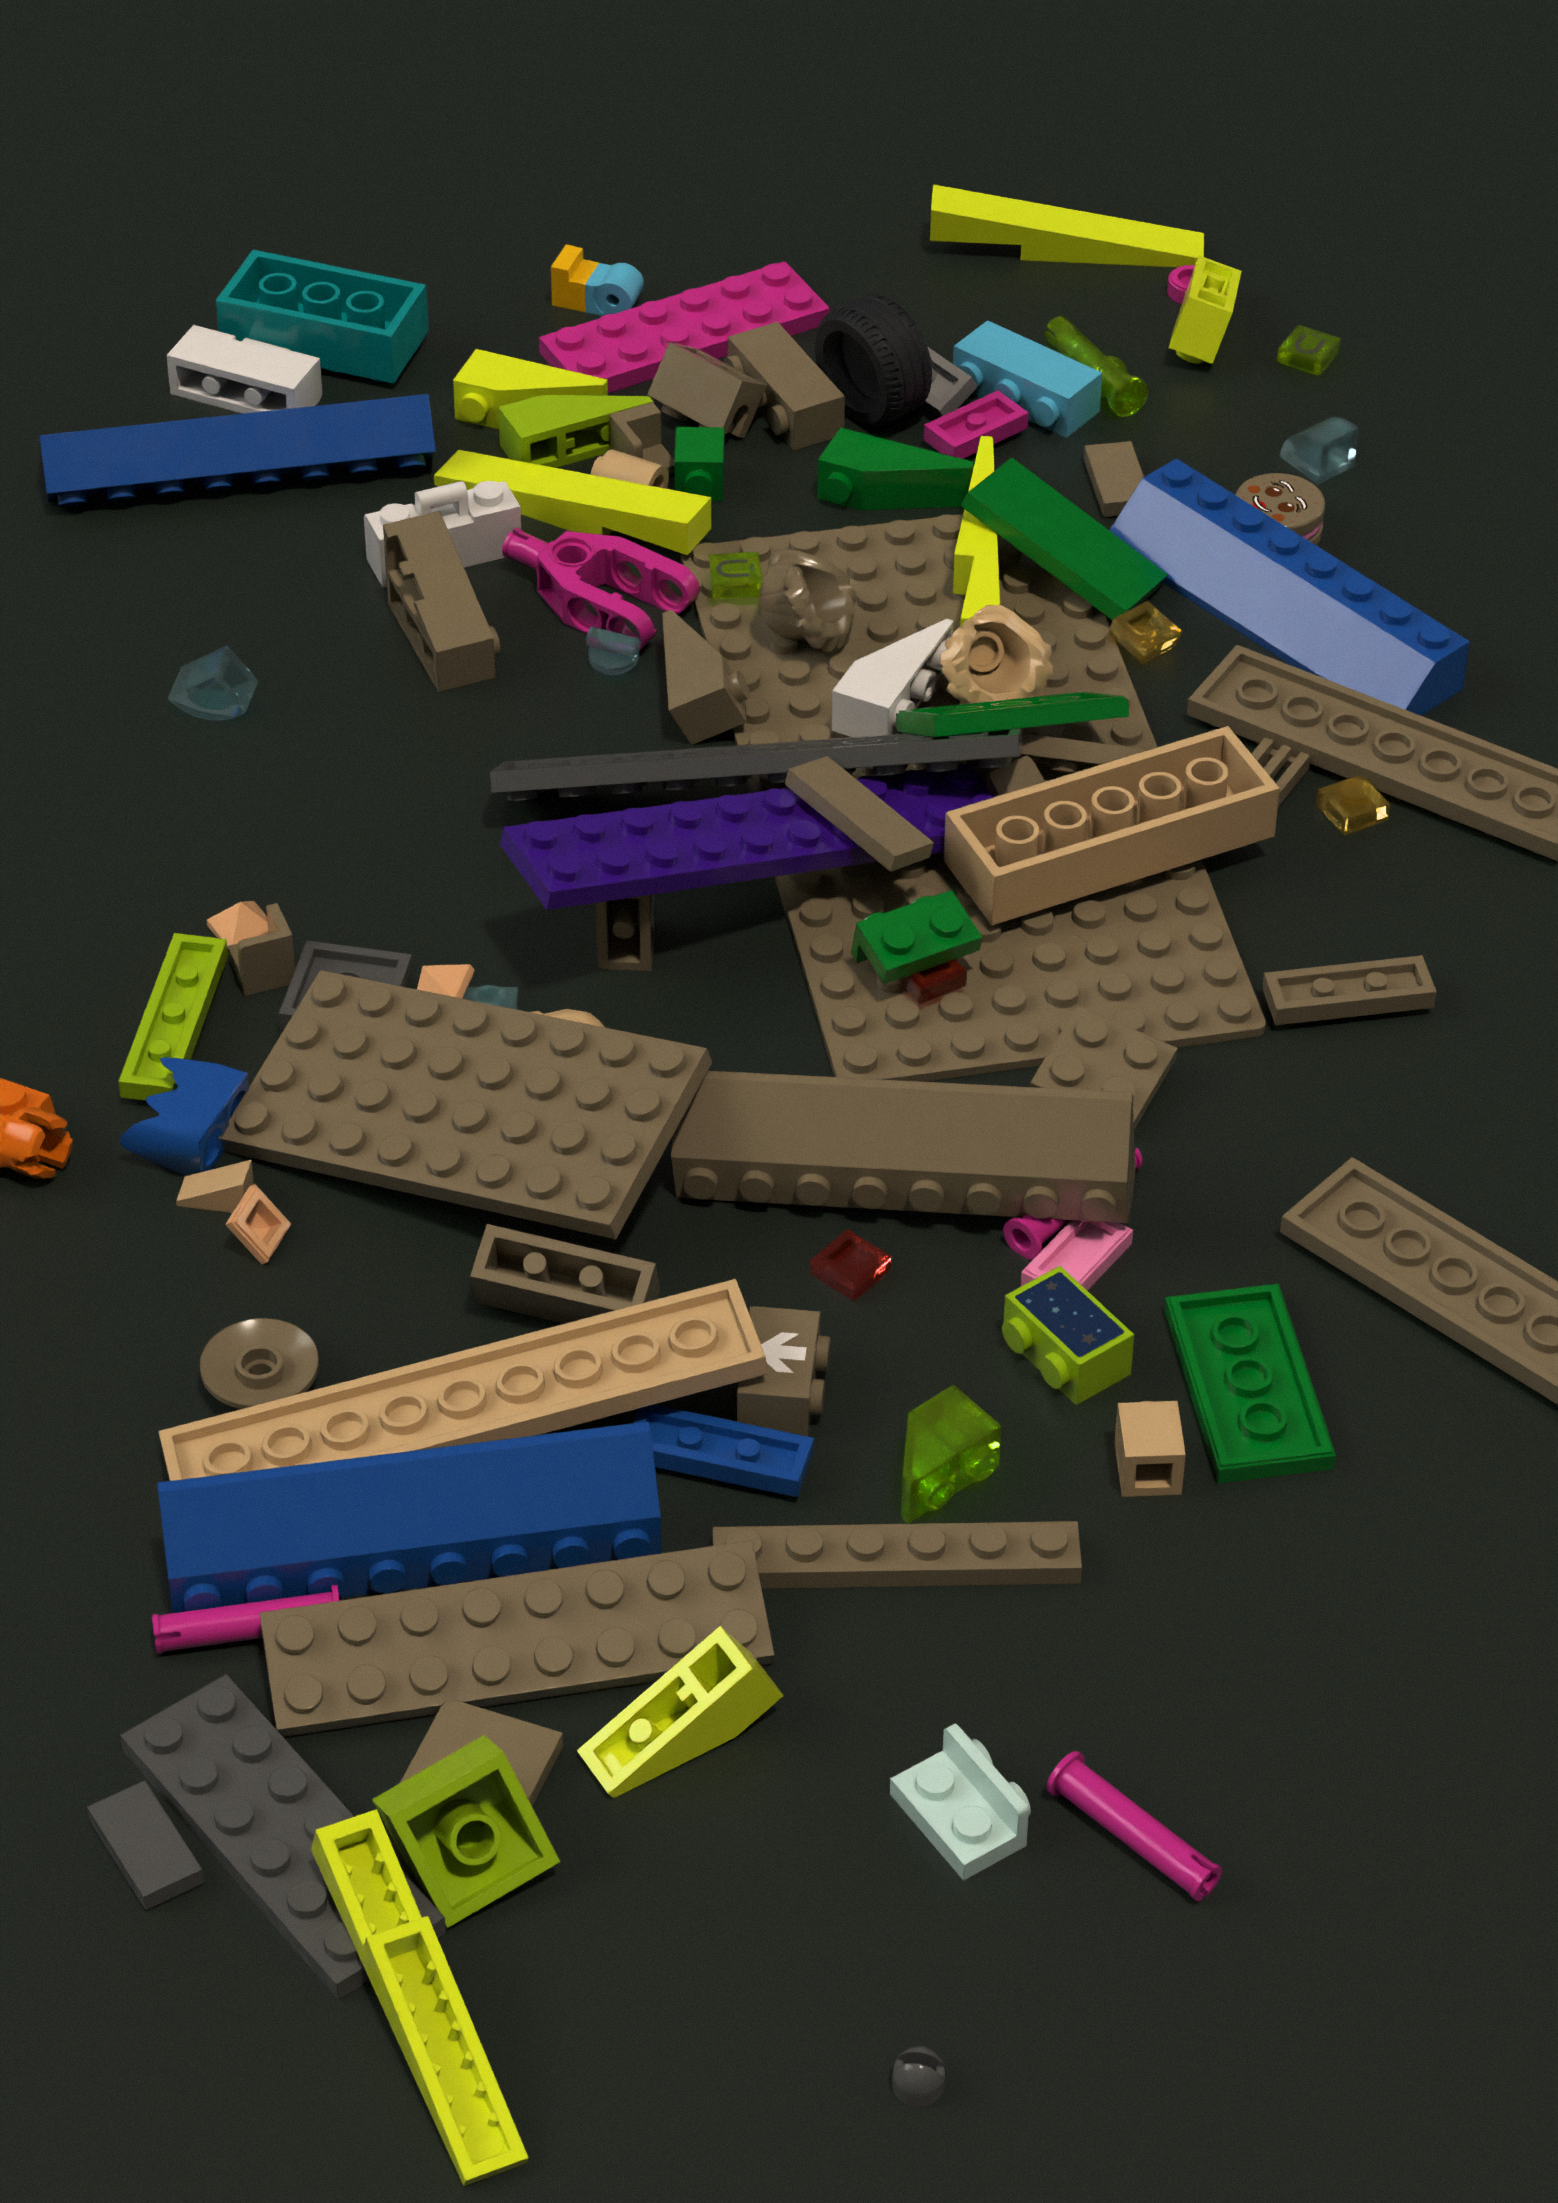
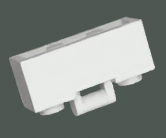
(242, 374)
(474, 517)

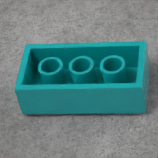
(334, 313)

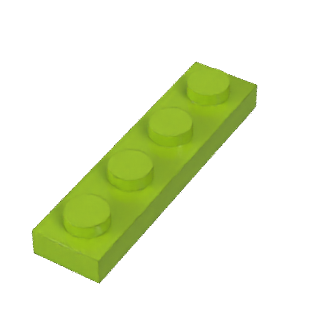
(173, 1013)

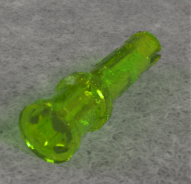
(1124, 392)

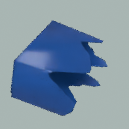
(189, 1118)

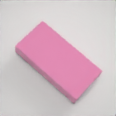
(1082, 1250)

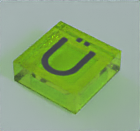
(1308, 350)
(735, 575)

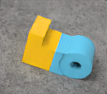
(593, 285)

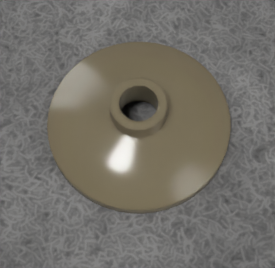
(258, 1362)

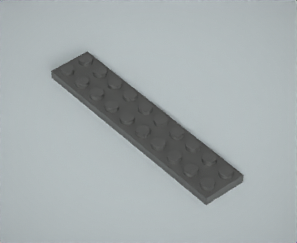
(739, 762)

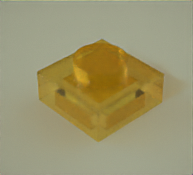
(1145, 632)
(1352, 804)

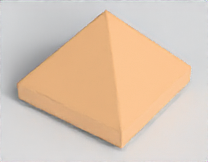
(239, 922)
(446, 979)
(258, 1224)

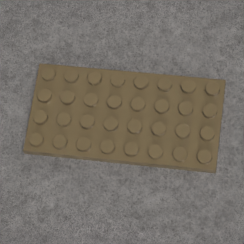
(468, 1102)

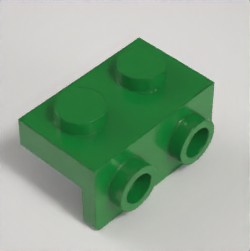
(915, 936)

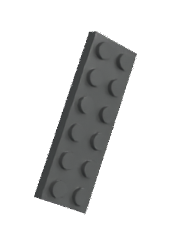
(257, 1816)

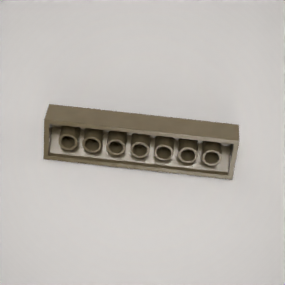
(908, 1146)

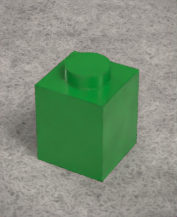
(700, 461)

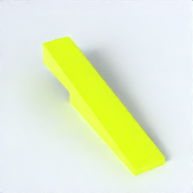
(1058, 232)
(589, 501)
(977, 547)
(418, 1996)

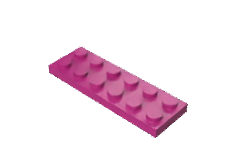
(633, 342)

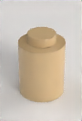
(631, 469)

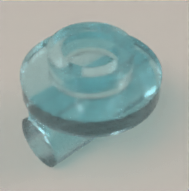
(612, 651)

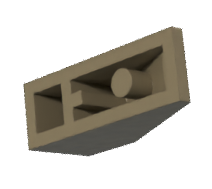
(700, 684)

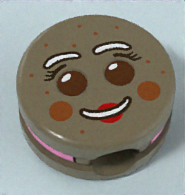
(1289, 501)

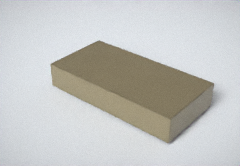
(1113, 474)

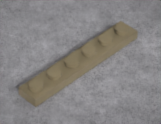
(912, 1554)

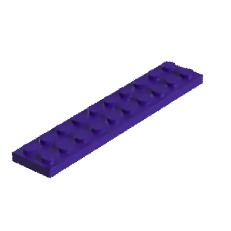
(716, 839)

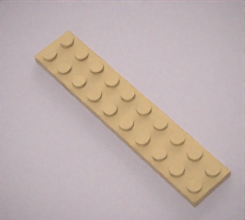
(490, 1390)

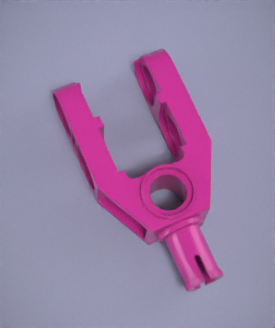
(580, 562)

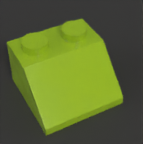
(466, 1829)

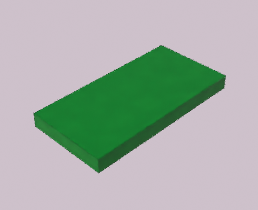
(1063, 539)
(1011, 714)
(1249, 1383)

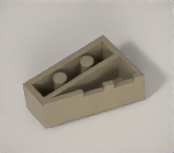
(437, 603)

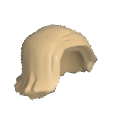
(995, 658)

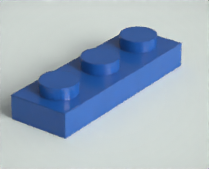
(728, 1450)

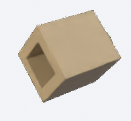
(1149, 1448)

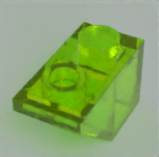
(946, 1450)

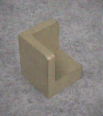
(639, 434)
(267, 959)

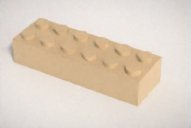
(1110, 824)

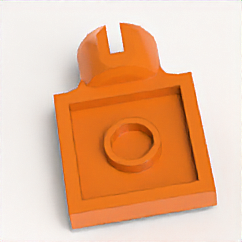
(31, 1132)

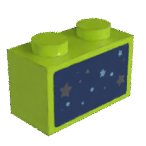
(1067, 1335)

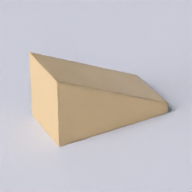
(216, 1188)

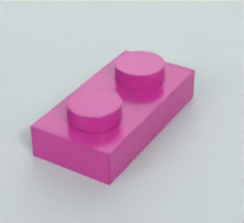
(960, 430)

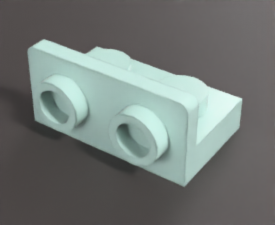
(964, 1804)

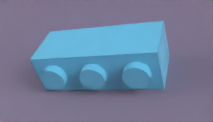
(1043, 382)

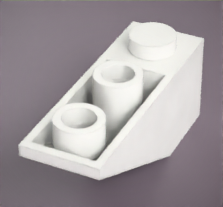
(889, 682)

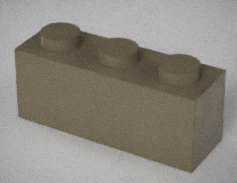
(798, 396)
(557, 1277)

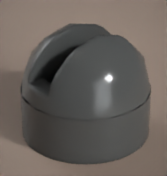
(918, 2076)

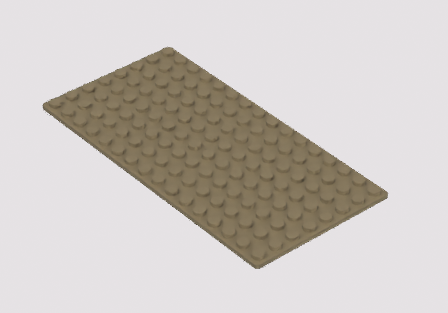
(1154, 945)

